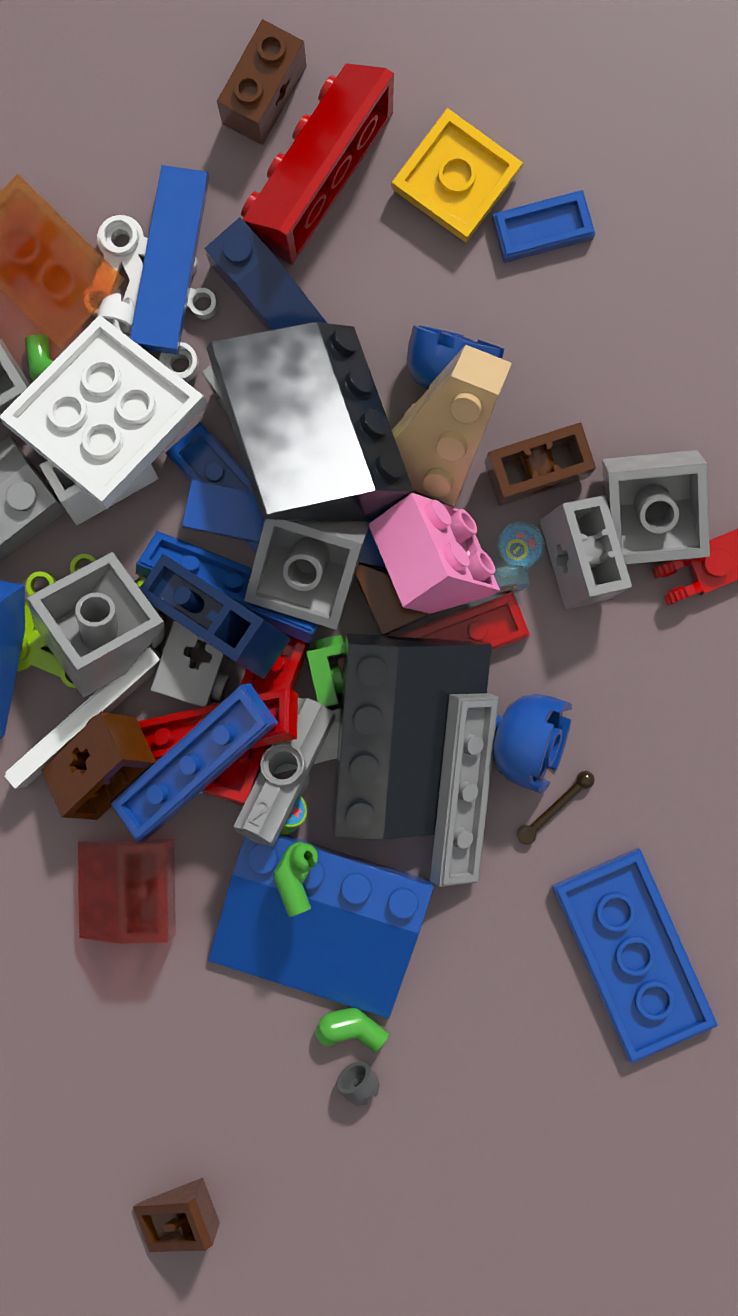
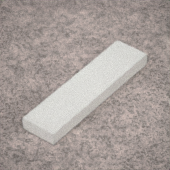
(103, 700)

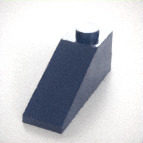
(259, 278)
(214, 616)

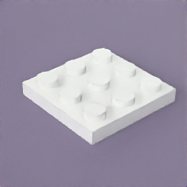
(103, 411)

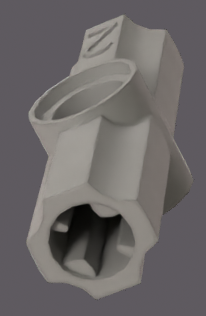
(274, 798)

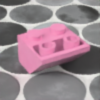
(433, 555)

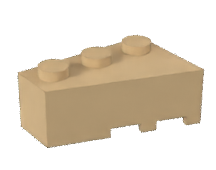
(448, 423)

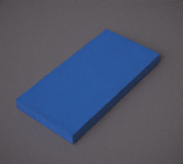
(634, 955)

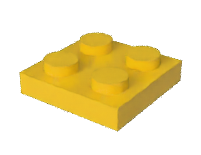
(456, 175)

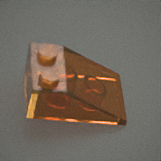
(48, 264)

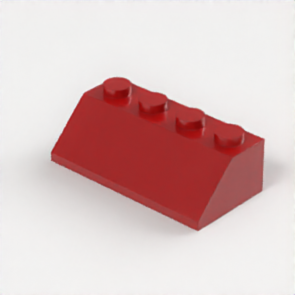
(320, 159)

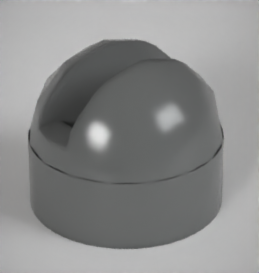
(353, 1075)

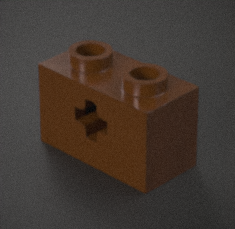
(262, 82)
(539, 464)
(98, 765)

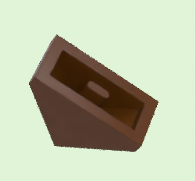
(384, 601)
(179, 1219)

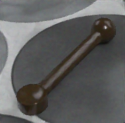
(527, 834)

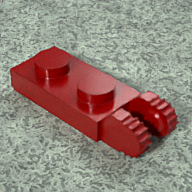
(707, 572)

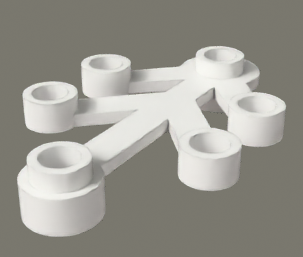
(133, 266)

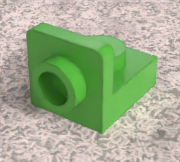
(326, 679)

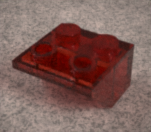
(127, 891)

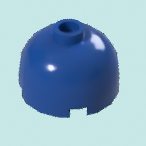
(434, 349)
(531, 739)

